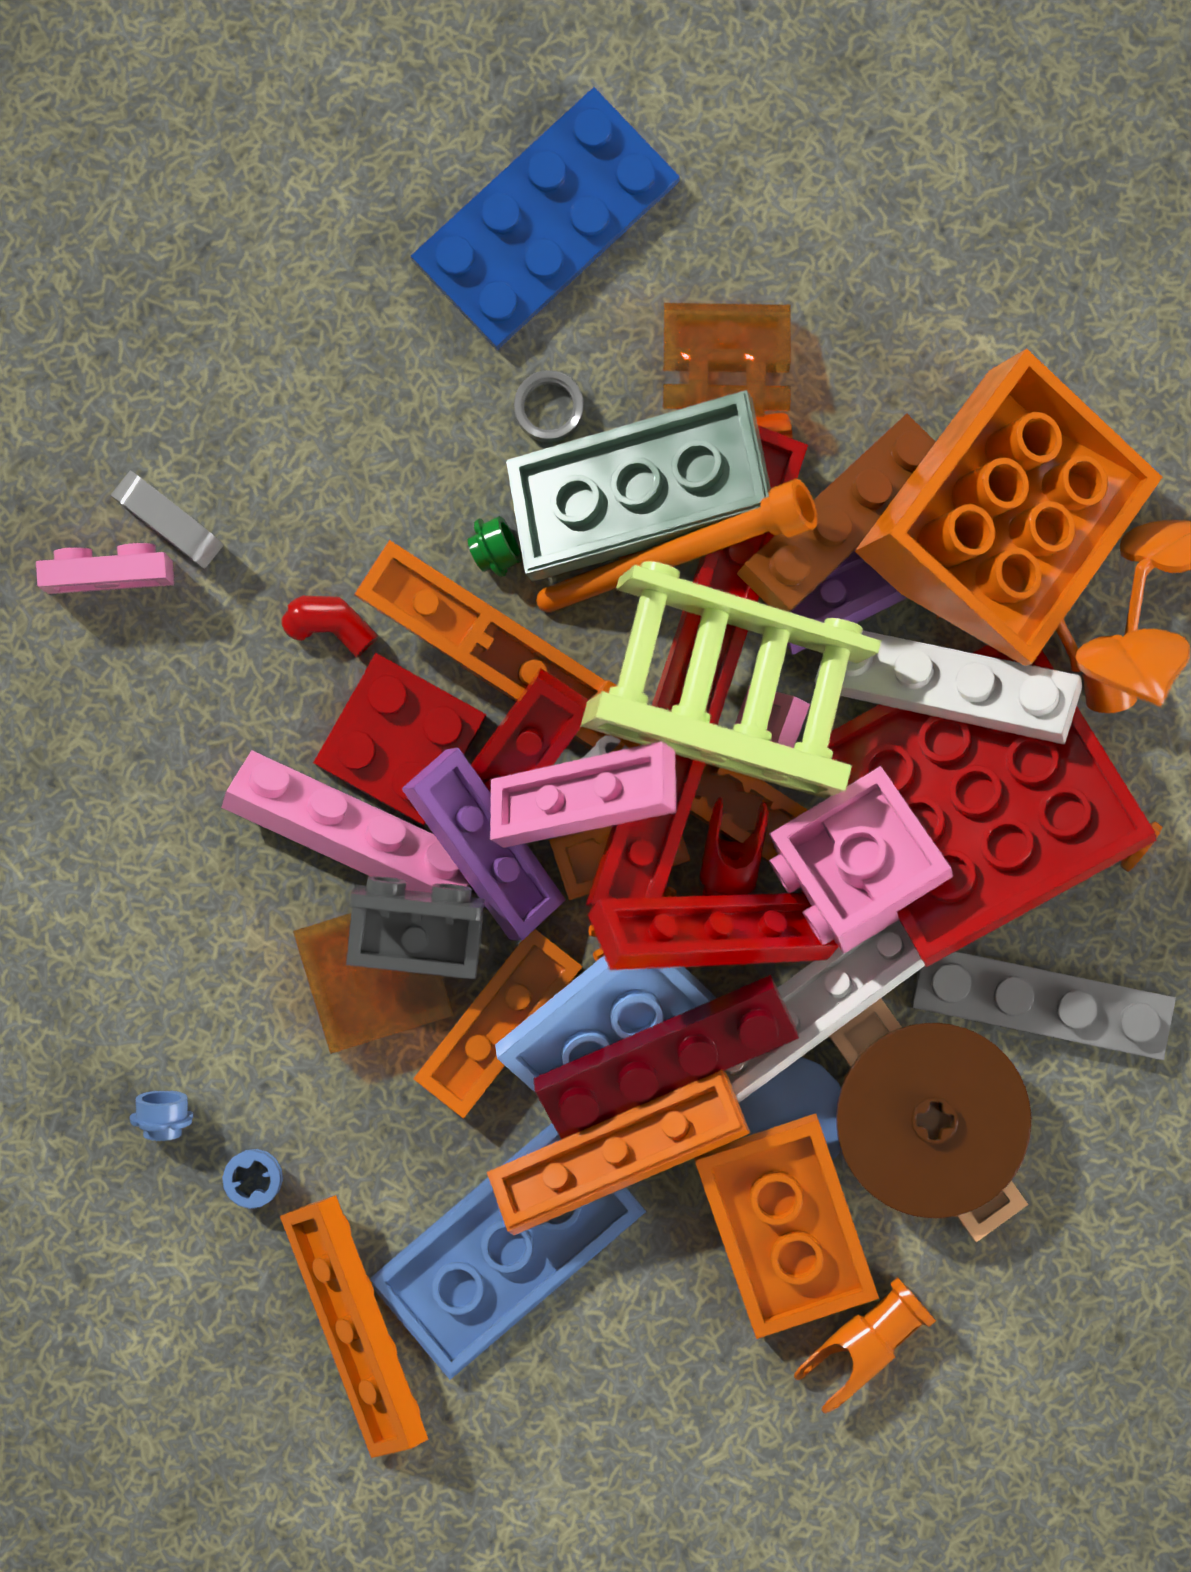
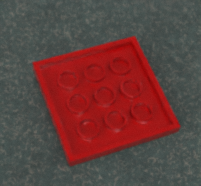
(1002, 809)

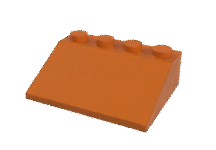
(1011, 510)

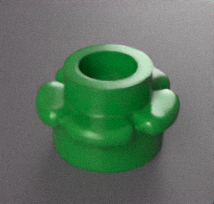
(494, 546)

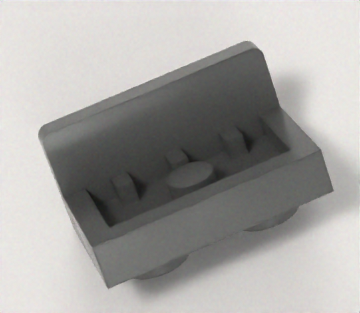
(415, 929)

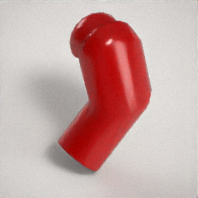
(328, 614)

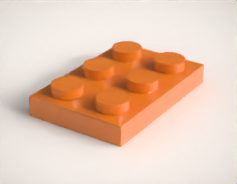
(786, 1226)

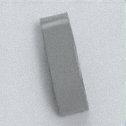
(167, 519)

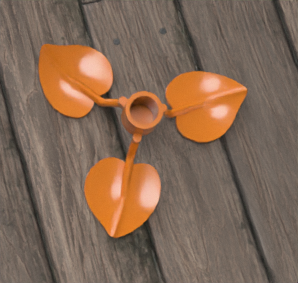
(1142, 660)

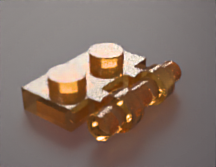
(727, 339)

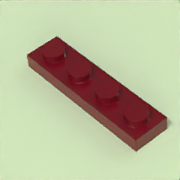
(666, 1057)

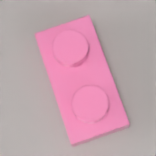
(78, 571)

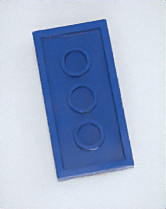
(545, 218)

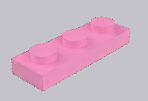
(583, 795)

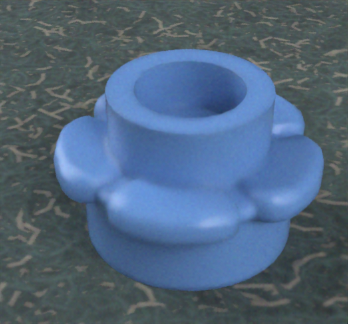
(161, 1114)

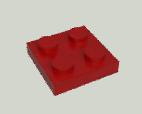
(394, 732)

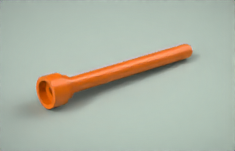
(785, 511)

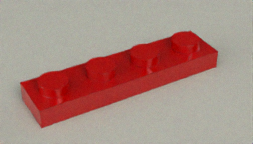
(706, 931)

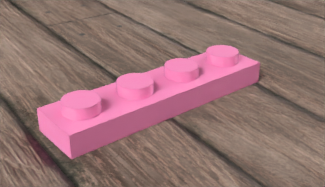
(338, 825)

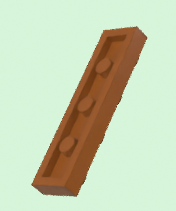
(846, 511)

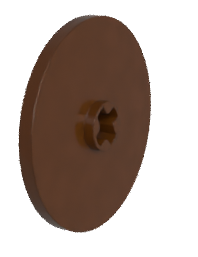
(970, 1157)

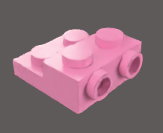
(857, 860)

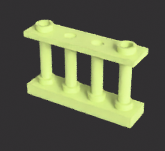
(687, 726)

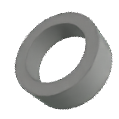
(542, 378)

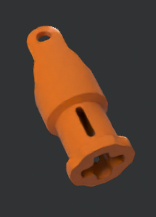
(871, 1340)

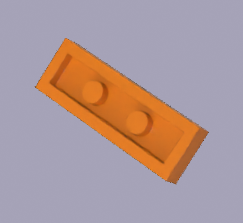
(467, 1056)

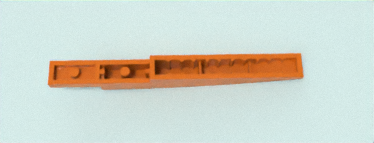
(511, 656)

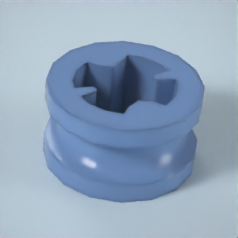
(259, 1196)

